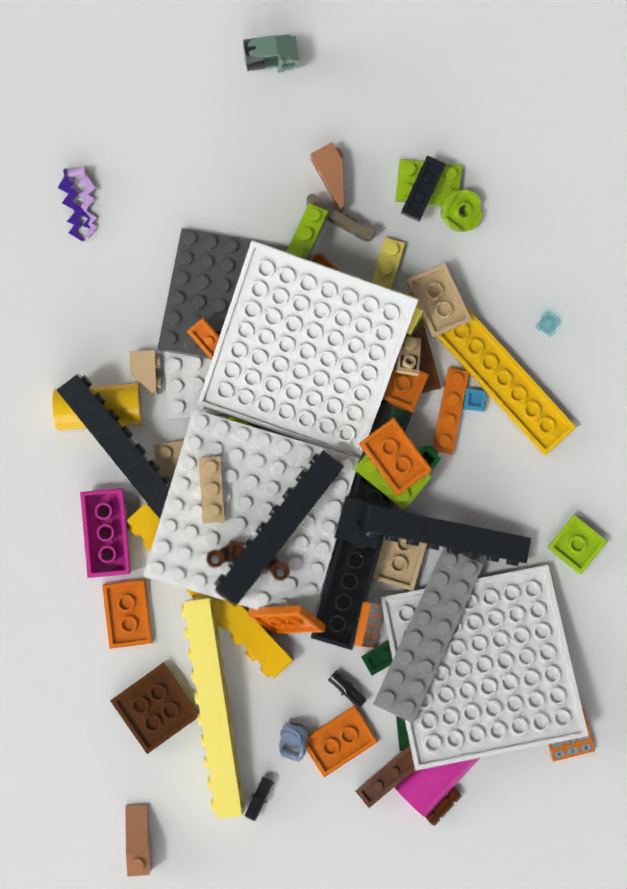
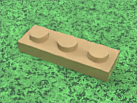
(211, 489)

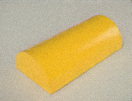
(122, 398)

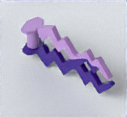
(65, 185)

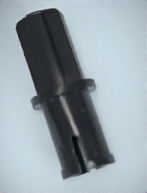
(347, 689)
(259, 798)

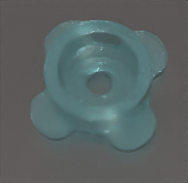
(554, 322)

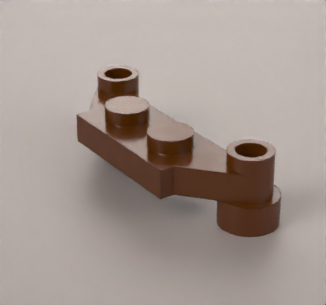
(234, 549)

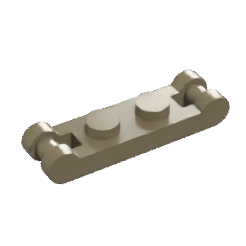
(346, 222)

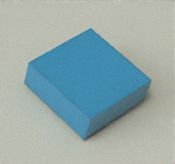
(474, 400)

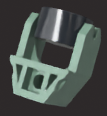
(271, 52)

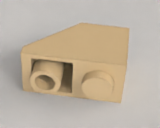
(409, 356)
(144, 368)

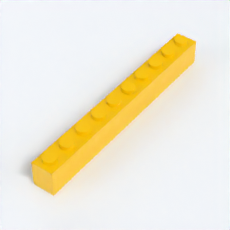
(244, 630)

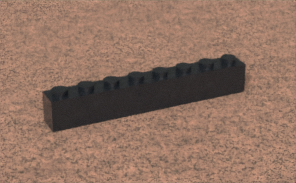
(116, 441)
(279, 528)
(444, 534)

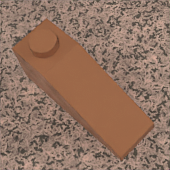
(329, 167)
(137, 840)

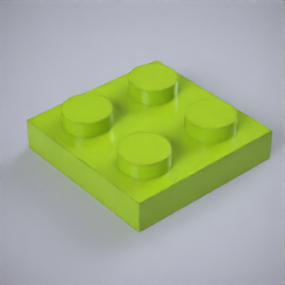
(576, 544)

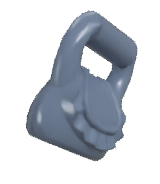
(295, 735)

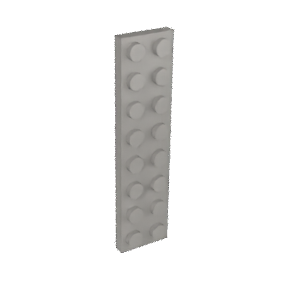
(428, 635)

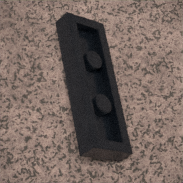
(423, 188)

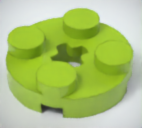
(451, 207)

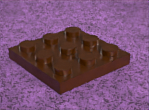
(155, 708)

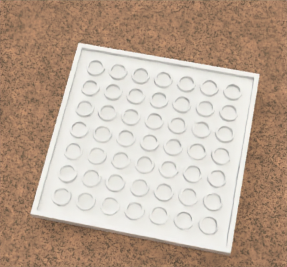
(306, 350)
(255, 475)
(502, 676)

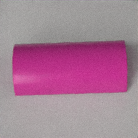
(105, 533)
(428, 786)

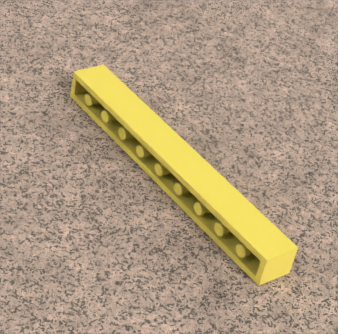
(214, 707)

